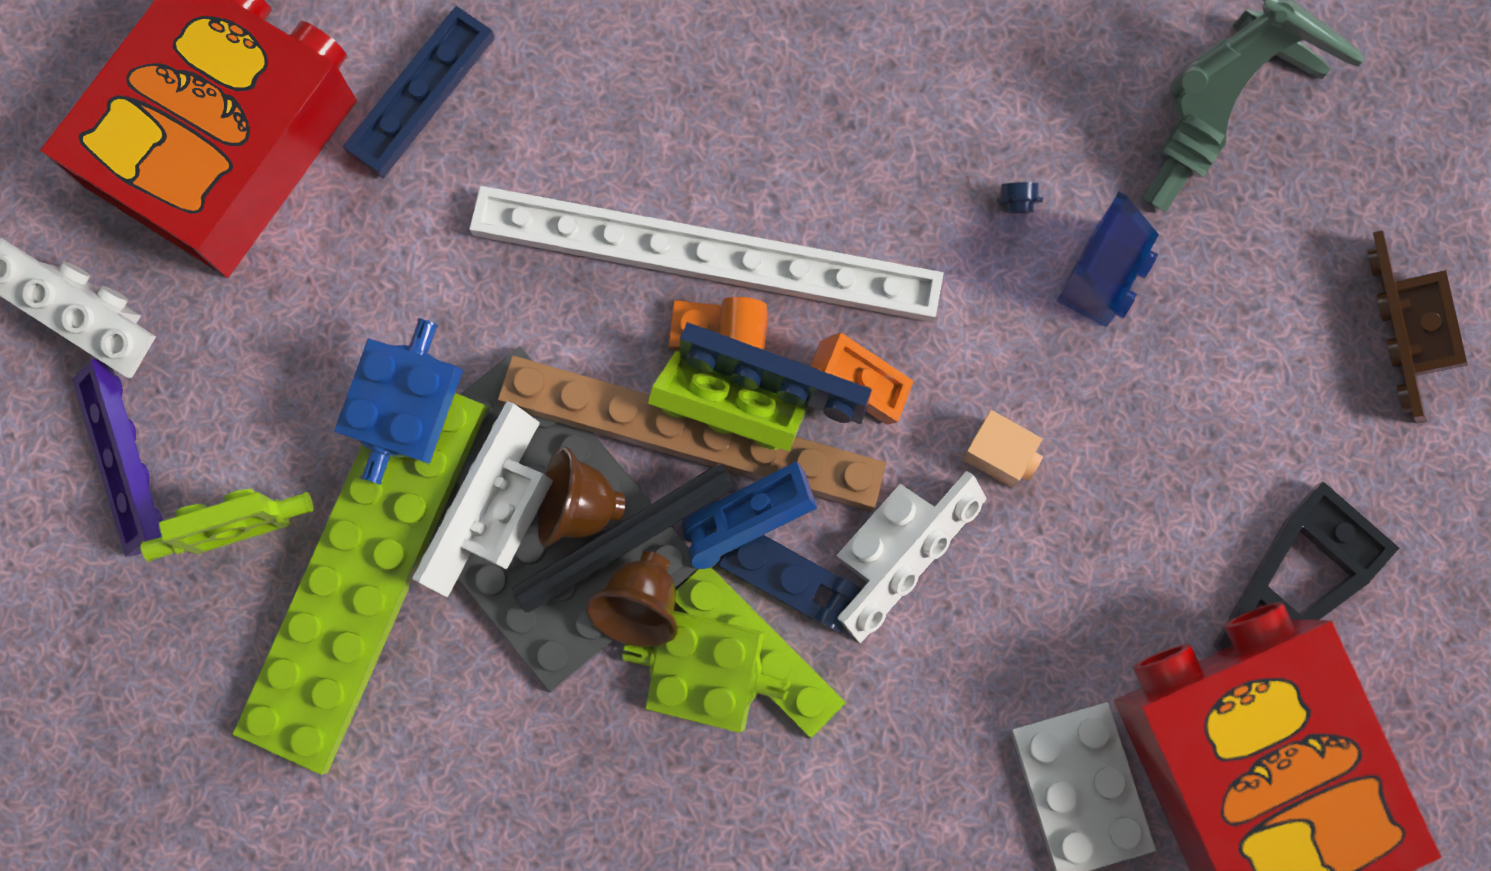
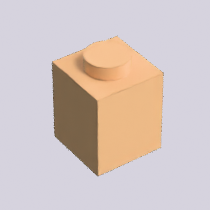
(1004, 450)

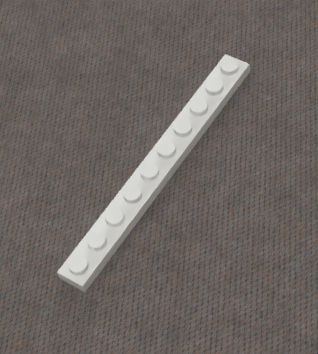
(707, 253)

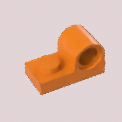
(736, 318)
(852, 362)

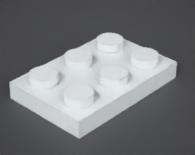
(1083, 790)

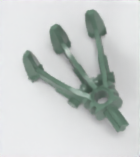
(1213, 81)

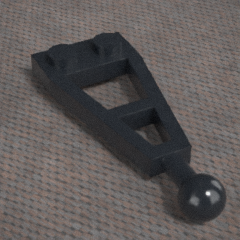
(1338, 533)

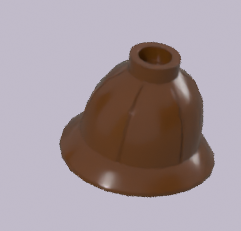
(577, 500)
(637, 603)

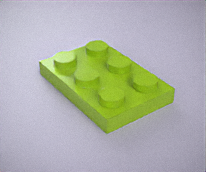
(726, 405)

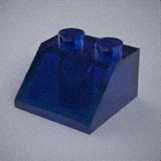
(1110, 263)

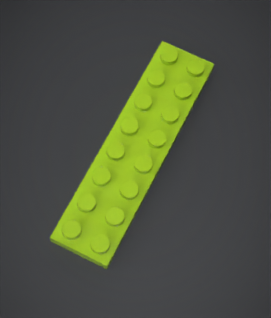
(352, 598)

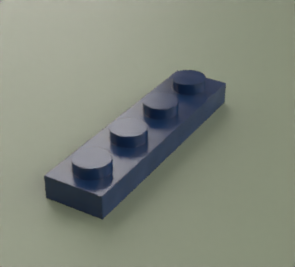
(419, 92)
(759, 368)

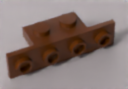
(1423, 325)

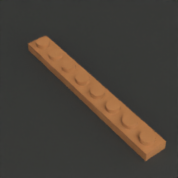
(629, 418)

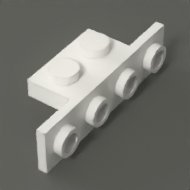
(75, 308)
(491, 506)
(899, 546)

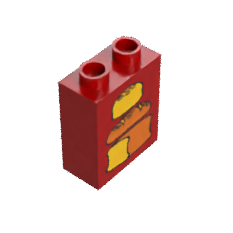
(205, 123)
(1273, 754)

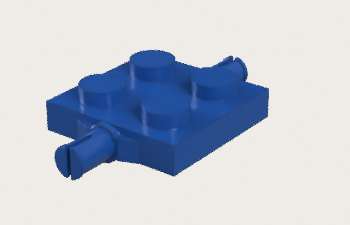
(398, 400)

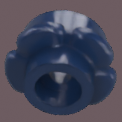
(1019, 197)

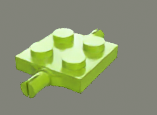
(236, 519)
(707, 672)

